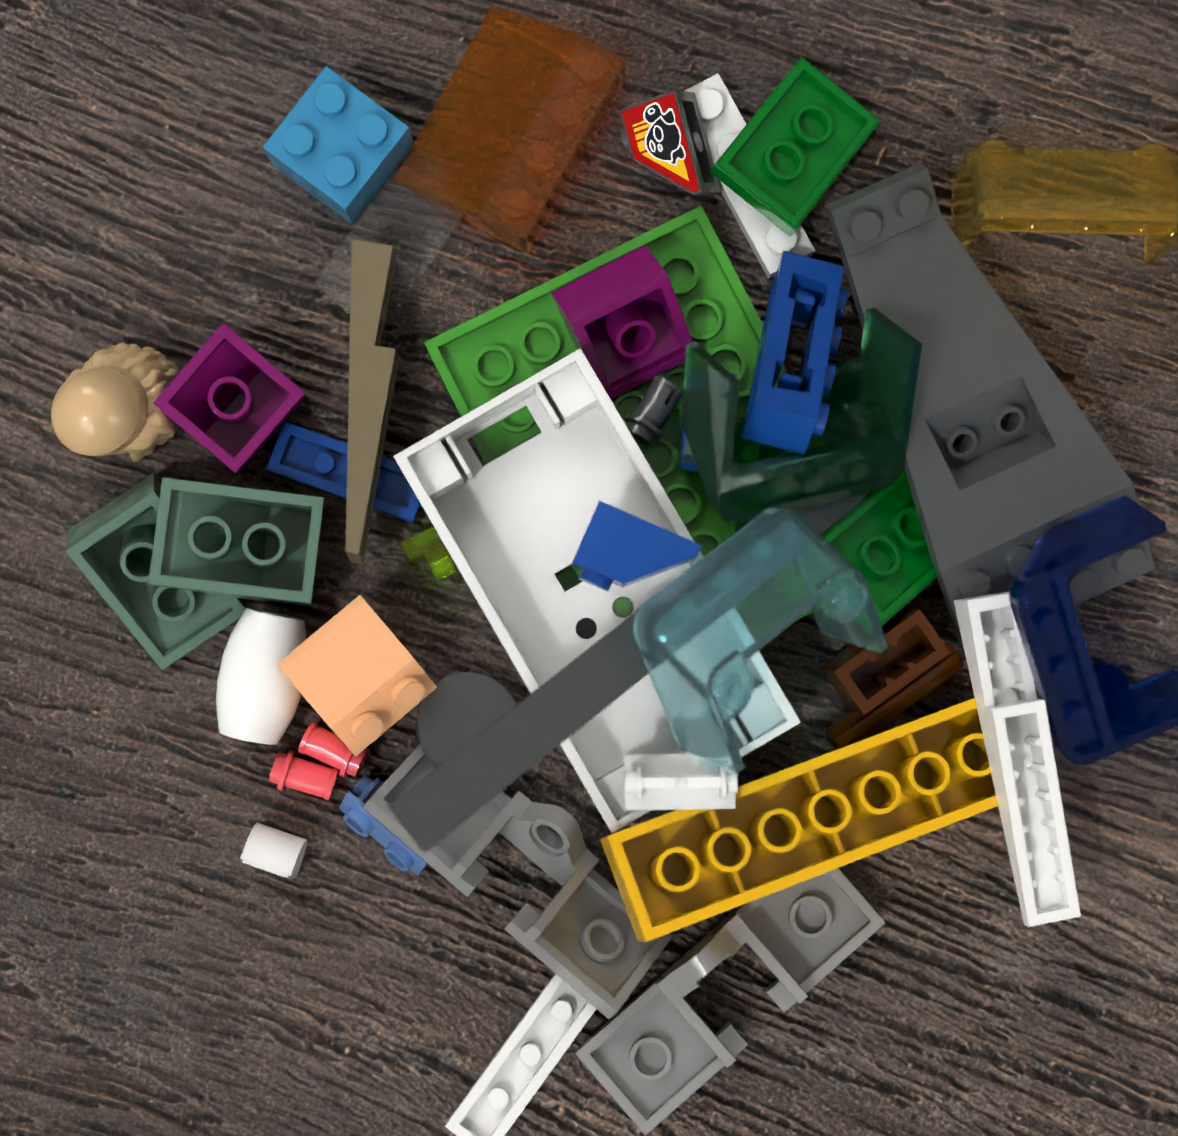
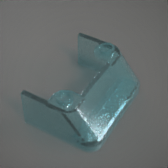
(731, 606)

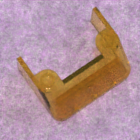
(1068, 193)

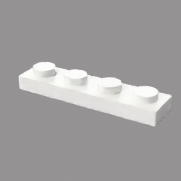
(722, 125)
(522, 1062)

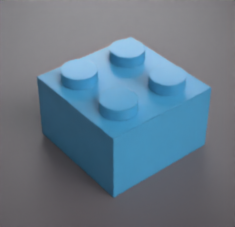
(339, 145)

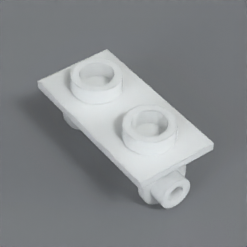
(676, 783)

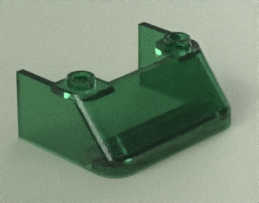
(854, 456)

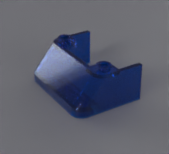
(1086, 703)

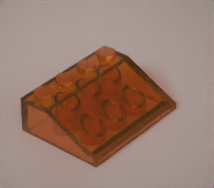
(513, 125)

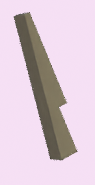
(371, 386)

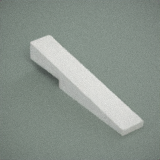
(1019, 759)

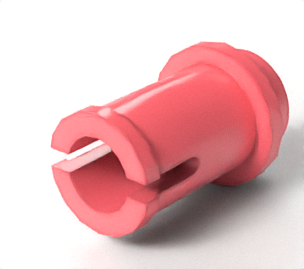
(329, 749)
(302, 775)

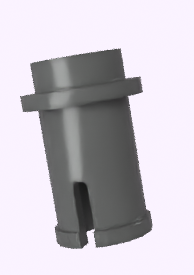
(653, 411)

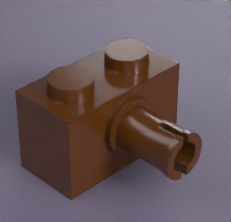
(871, 677)

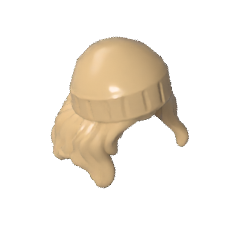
(111, 405)

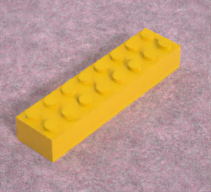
(803, 822)

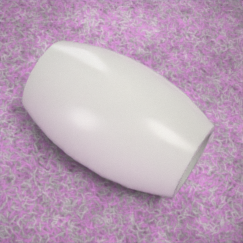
(252, 692)

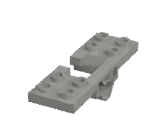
(584, 927)
(660, 1046)

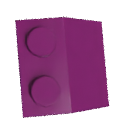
(625, 321)
(230, 399)

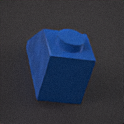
(628, 549)

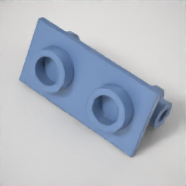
(365, 824)

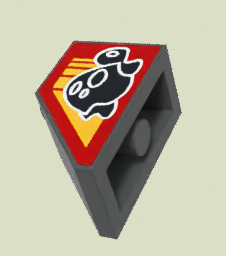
(671, 141)

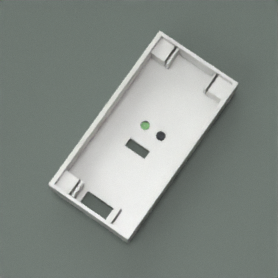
(524, 522)

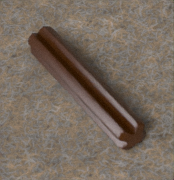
(856, 727)

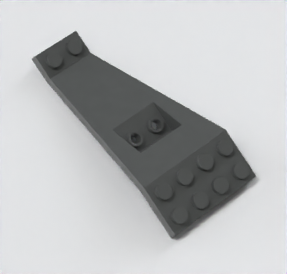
(1004, 481)

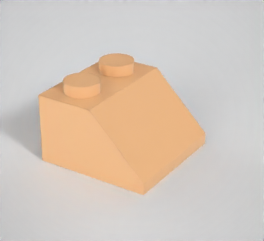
(357, 675)

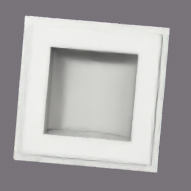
(274, 851)

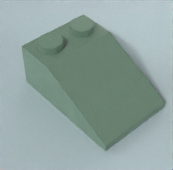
(236, 541)
(116, 556)

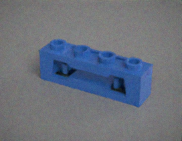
(794, 409)

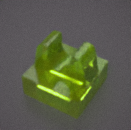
(430, 547)

